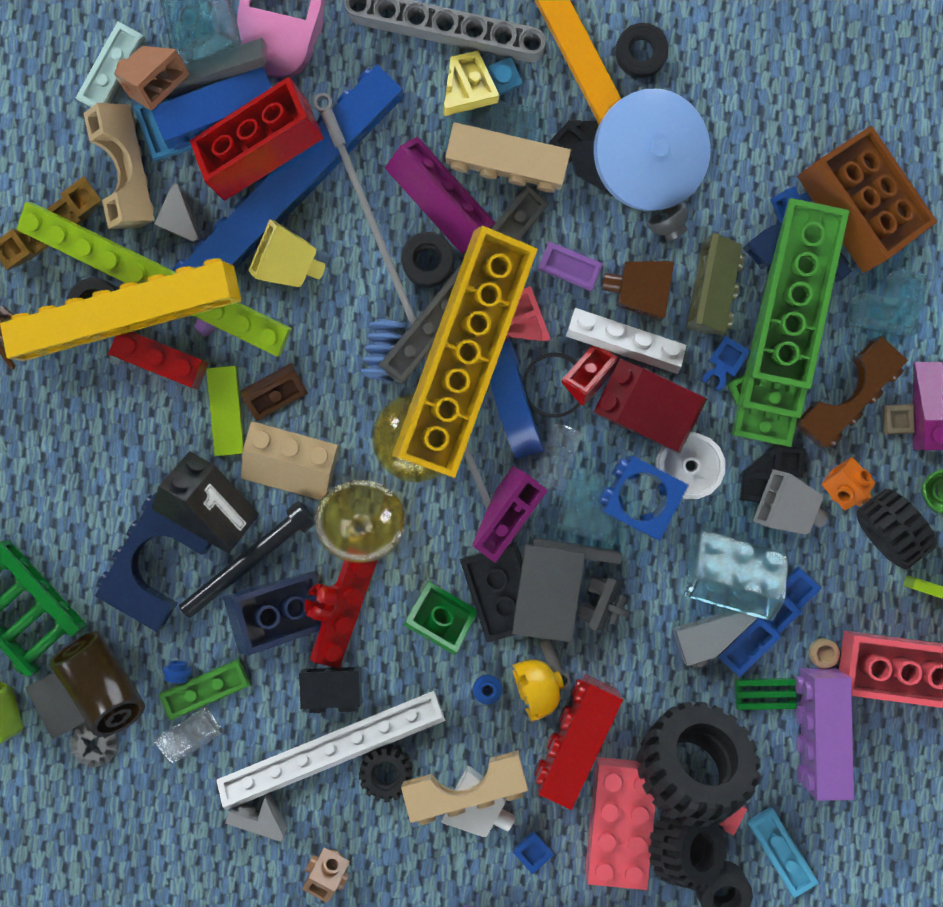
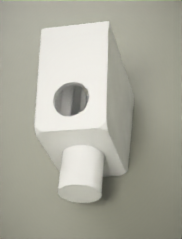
(479, 820)

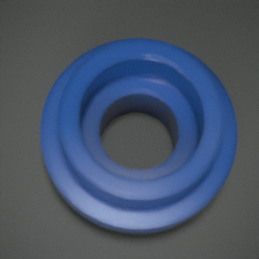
(177, 672)
(491, 680)

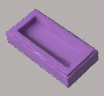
(570, 266)

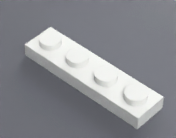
(626, 340)

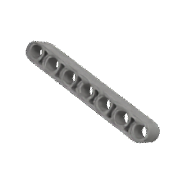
(457, 35)

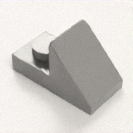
(266, 823)

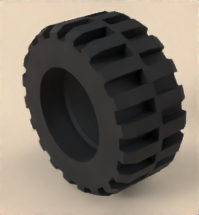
(725, 743)

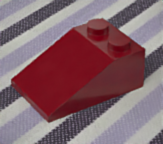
(650, 406)

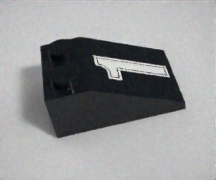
(204, 503)

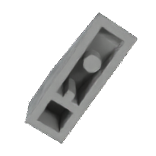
(710, 636)

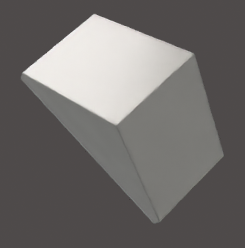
(177, 216)

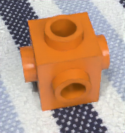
(849, 484)

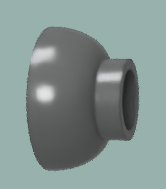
(674, 225)

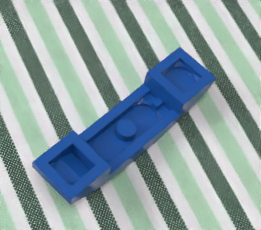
(513, 404)

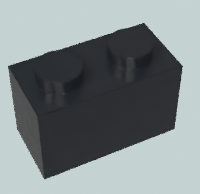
(330, 689)

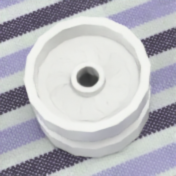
(708, 461)

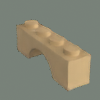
(114, 131)
(429, 798)

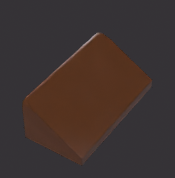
(273, 392)

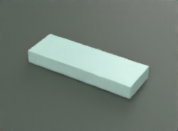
(101, 81)

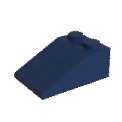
(271, 613)

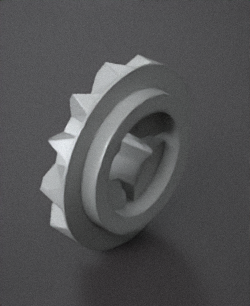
(108, 747)

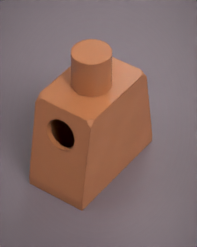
(151, 74)

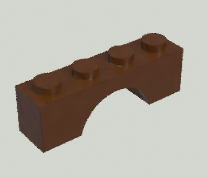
(875, 367)

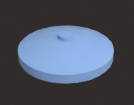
(652, 149)

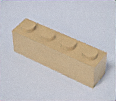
(507, 157)

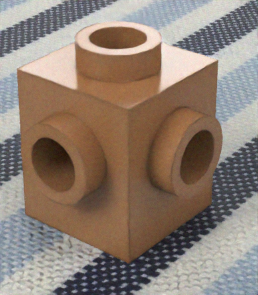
(326, 874)

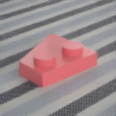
(528, 320)

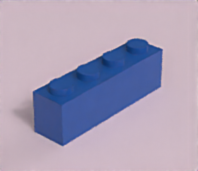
(199, 110)

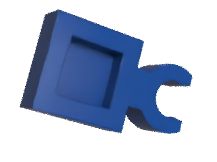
(726, 359)

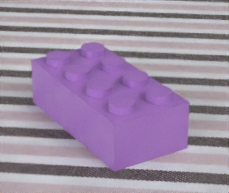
(825, 733)

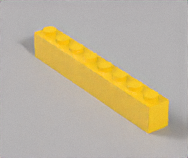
(121, 310)

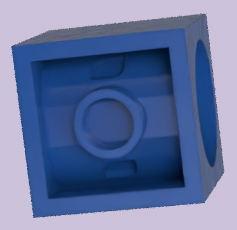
(668, 488)

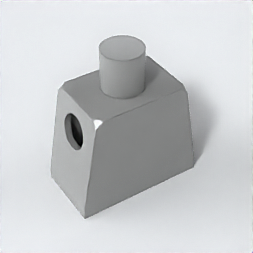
(790, 505)

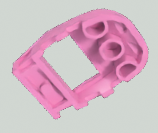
(287, 38)

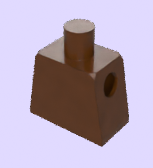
(642, 287)

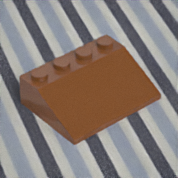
(881, 200)

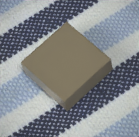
(898, 419)

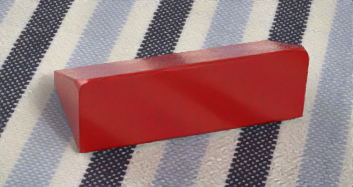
(590, 373)

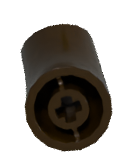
(98, 685)

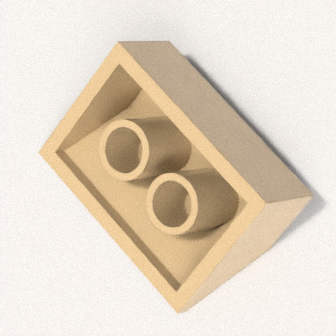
(288, 460)

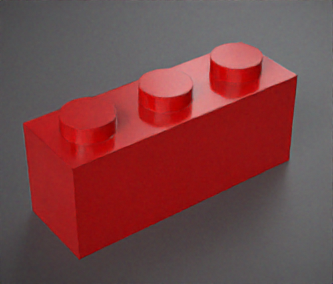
(159, 359)

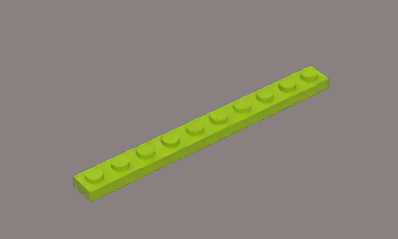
(133, 267)

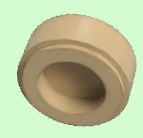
(824, 653)

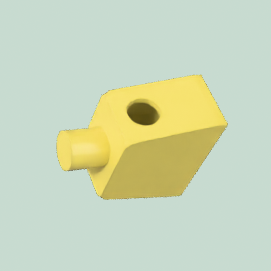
(284, 257)

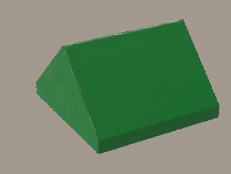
(441, 618)

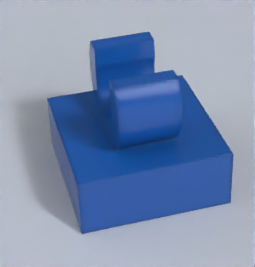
(781, 200)

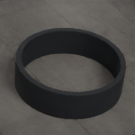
(554, 354)

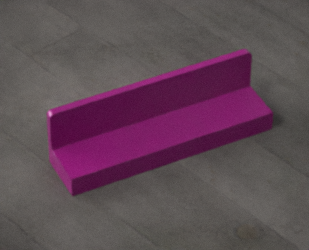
(437, 193)

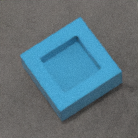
(505, 75)

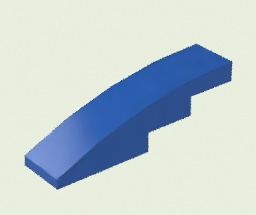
(765, 633)

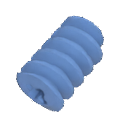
(383, 341)

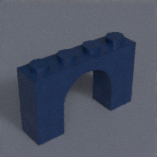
(124, 585)

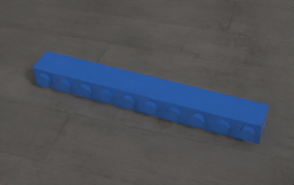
(293, 181)

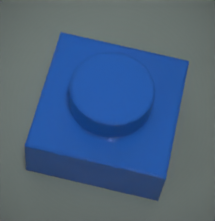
(533, 851)

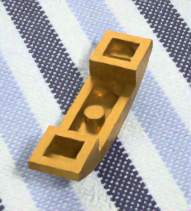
(75, 205)

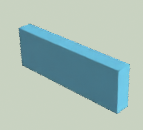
(782, 852)

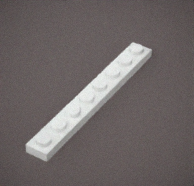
(330, 750)

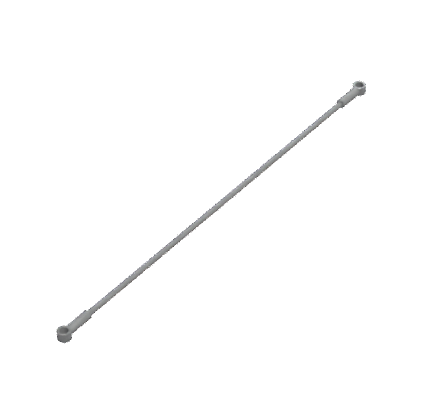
(339, 142)

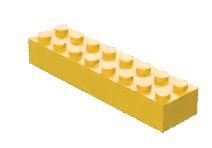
(465, 351)

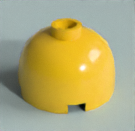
(538, 687)

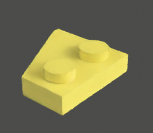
(468, 84)

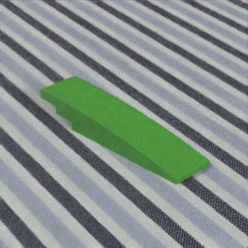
(790, 322)

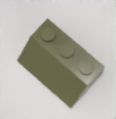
(715, 285)

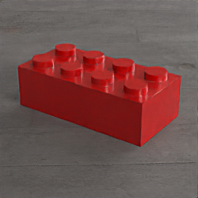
(256, 139)
(577, 741)

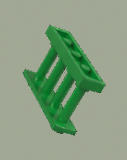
(46, 601)

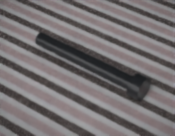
(298, 519)

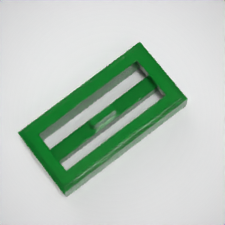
(790, 693)

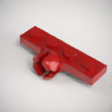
(338, 611)

